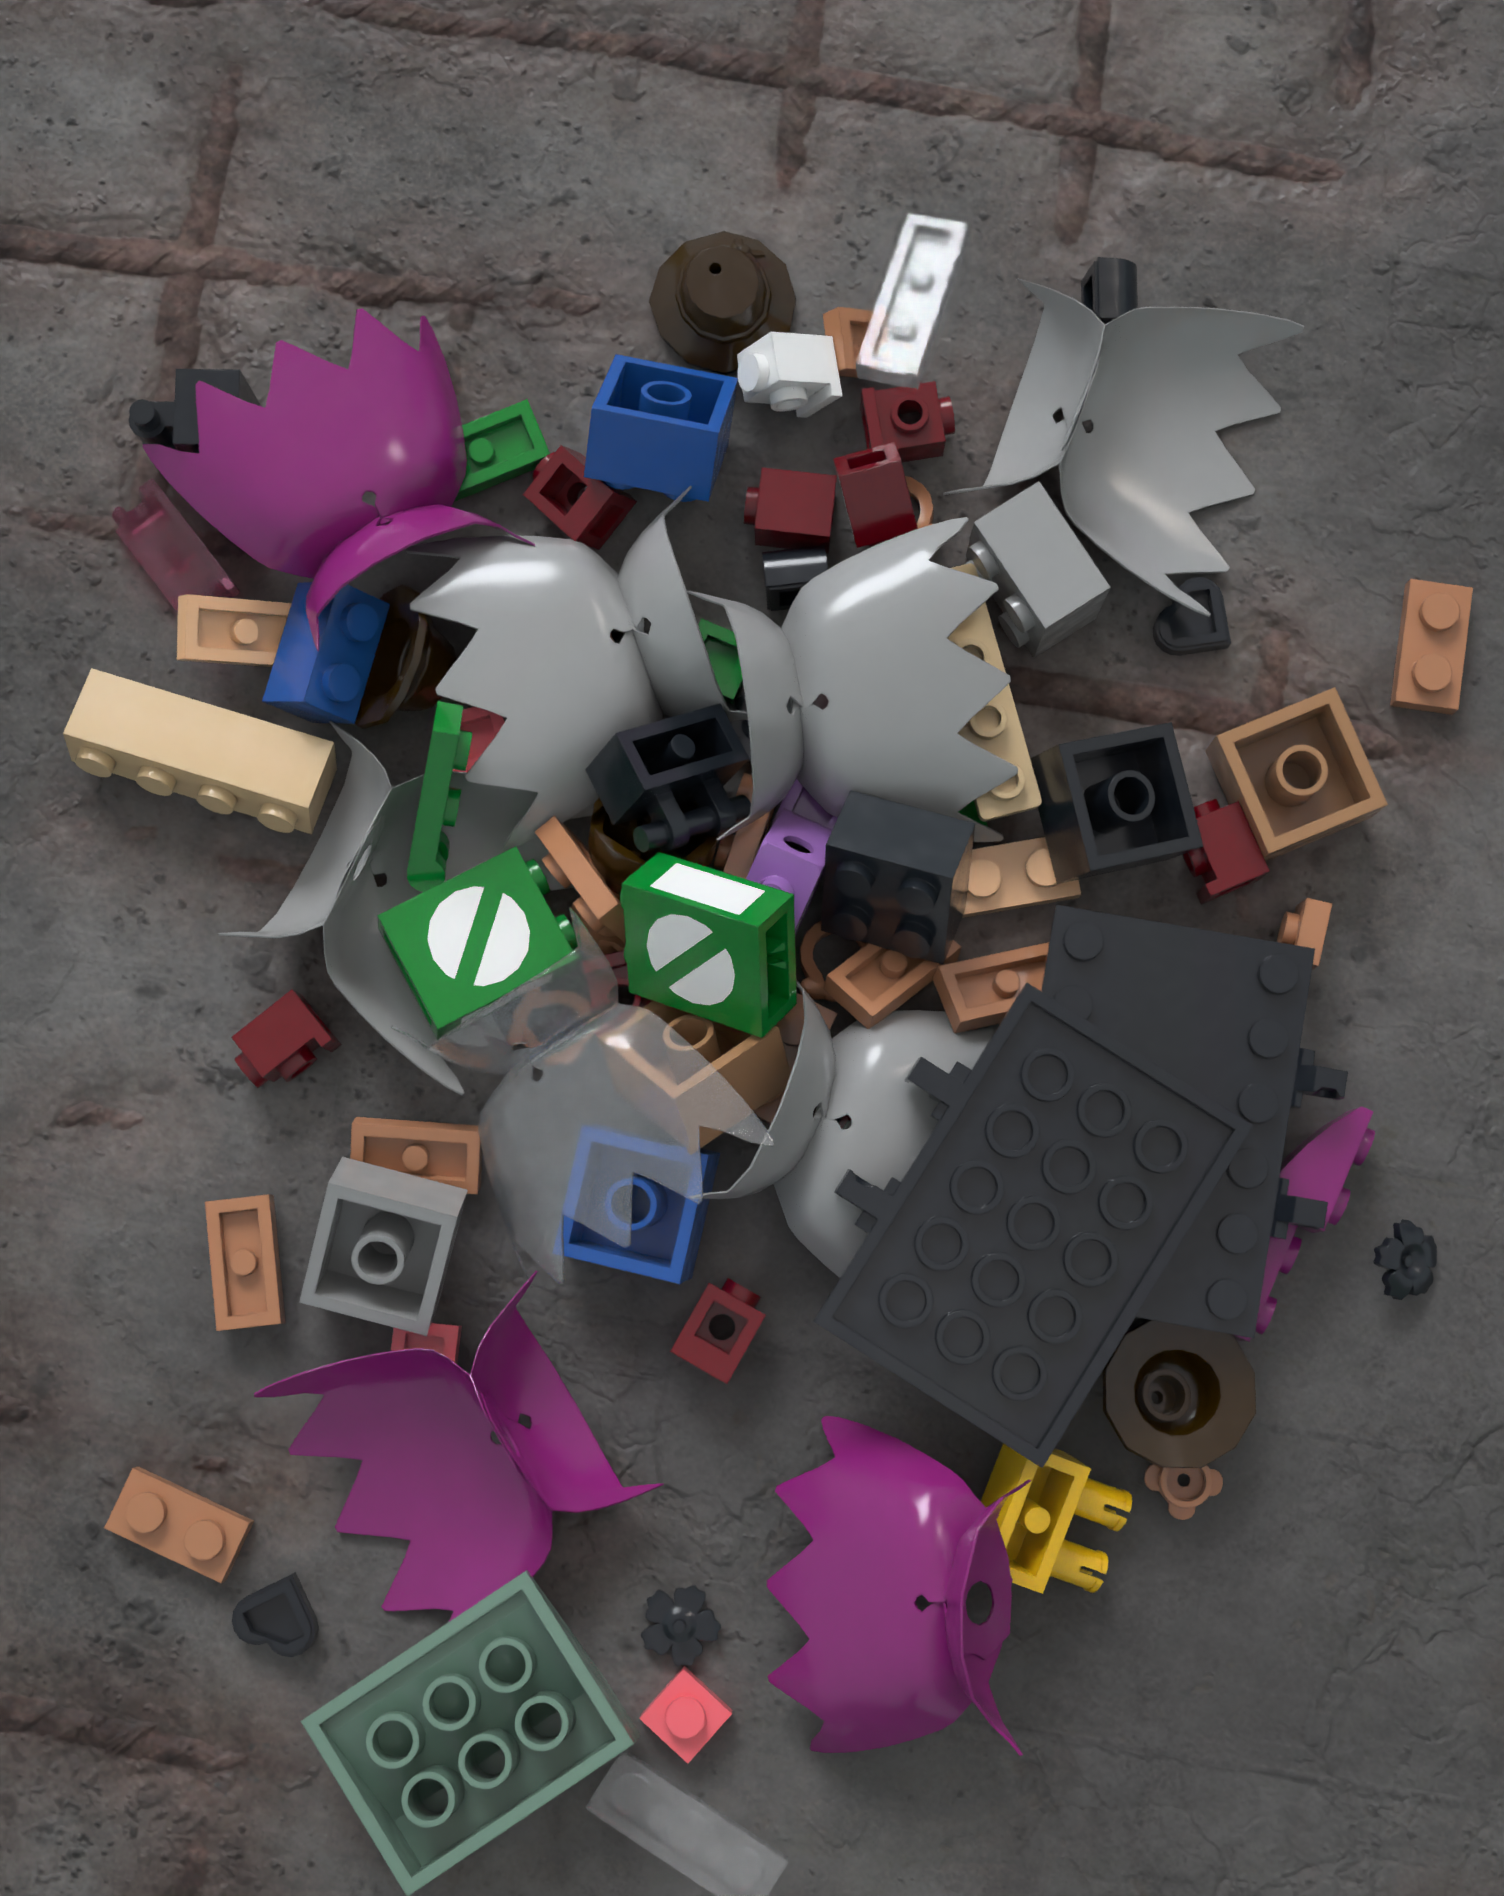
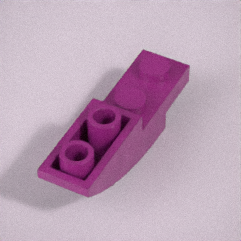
(1315, 1172)

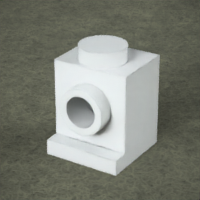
(790, 372)

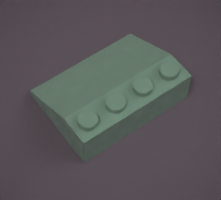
(470, 1731)

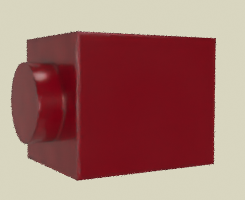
(875, 494)
(791, 509)

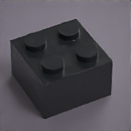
(1115, 802)
(896, 876)

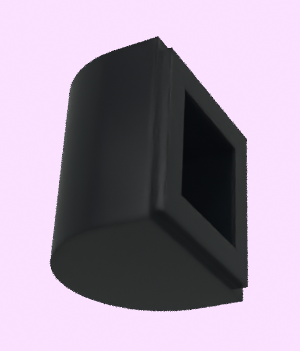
(1110, 288)
(788, 572)

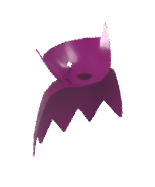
(295, 473)
(436, 1475)
(882, 1535)

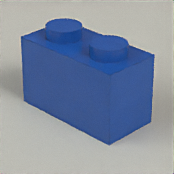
(331, 681)

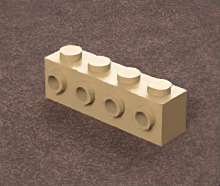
(200, 752)

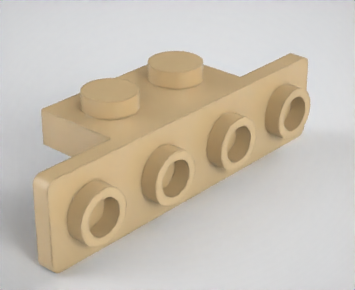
(997, 723)

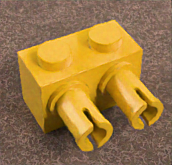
(1040, 1513)

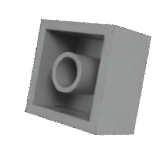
(1040, 570)
(383, 1246)

